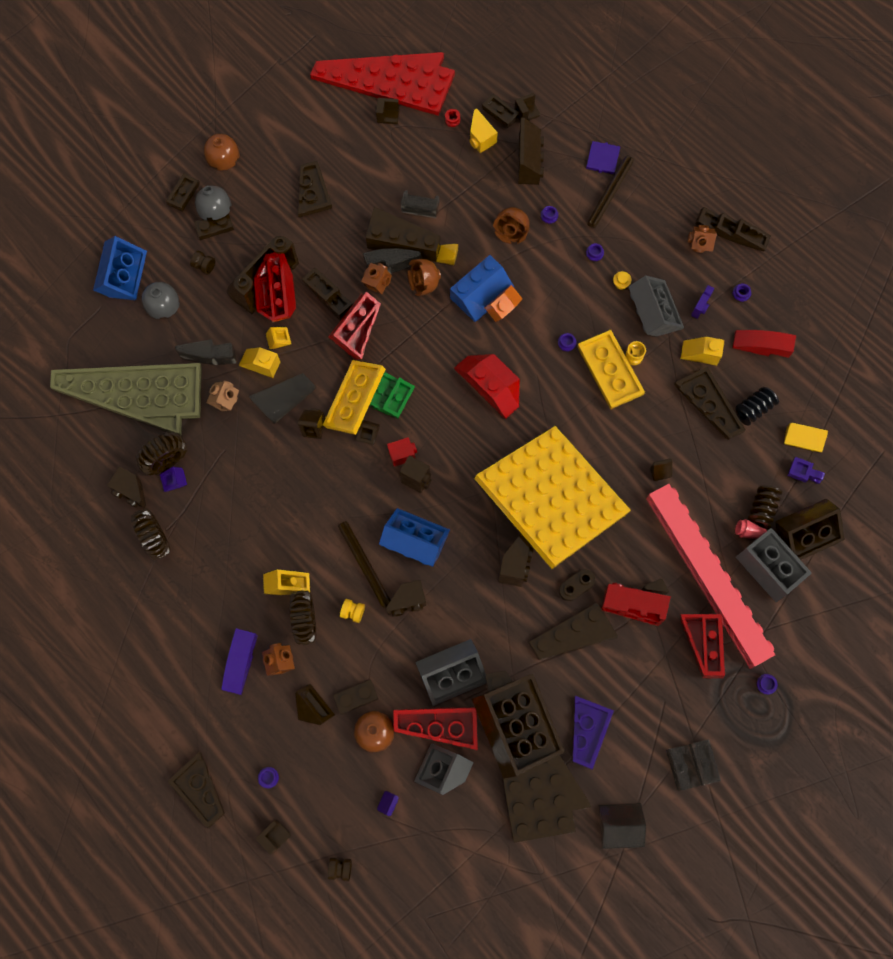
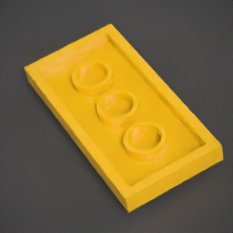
(610, 369)
(354, 397)

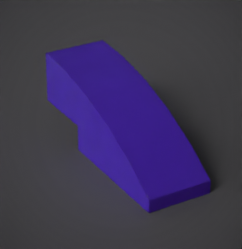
(239, 661)

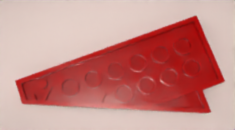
(412, 79)

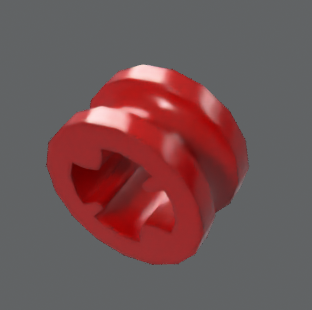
(455, 122)

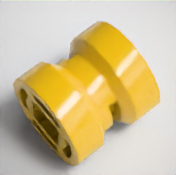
(635, 349)
(352, 610)

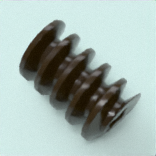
(763, 506)

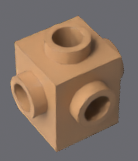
(223, 396)

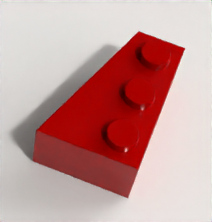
(355, 327)
(635, 604)
(706, 642)

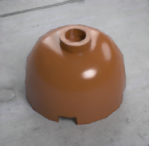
(221, 151)
(511, 225)
(423, 276)
(374, 731)

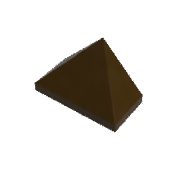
(312, 707)

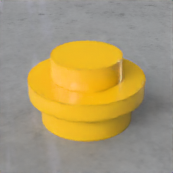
(622, 280)

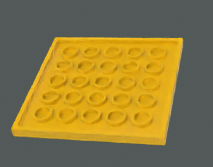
(552, 496)

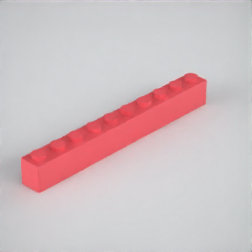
(710, 576)

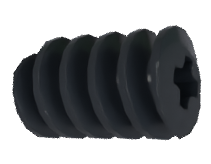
(756, 405)

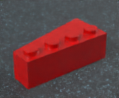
(445, 725)

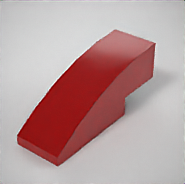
(764, 342)

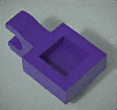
(802, 470)

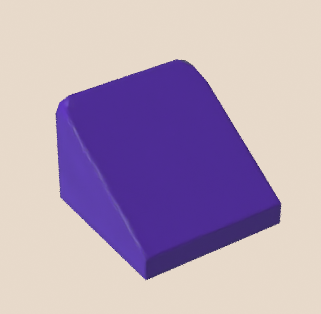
(173, 478)
(388, 803)

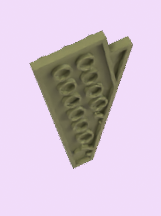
(145, 393)

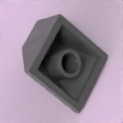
(442, 770)

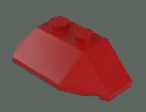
(274, 288)
(492, 381)

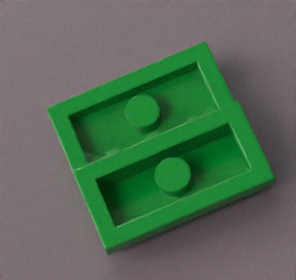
(391, 395)

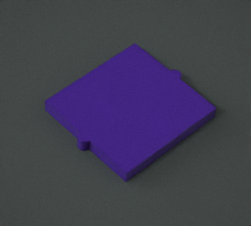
(603, 157)

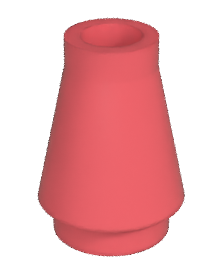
(748, 529)

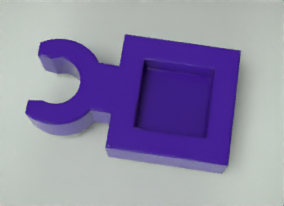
(702, 305)

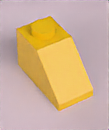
(482, 133)
(703, 350)
(260, 361)
(285, 582)

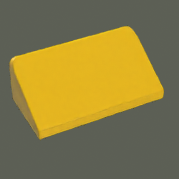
(805, 437)

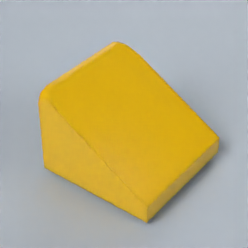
(448, 254)
(278, 337)

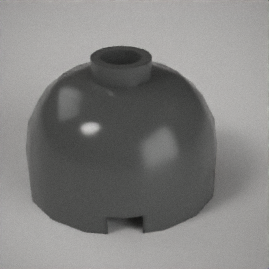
(212, 202)
(160, 300)

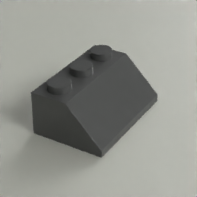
(655, 306)
(773, 565)
(452, 672)

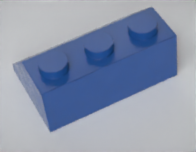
(120, 269)
(480, 287)
(414, 537)

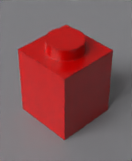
(401, 450)

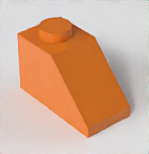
(503, 303)

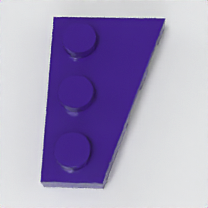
(589, 731)

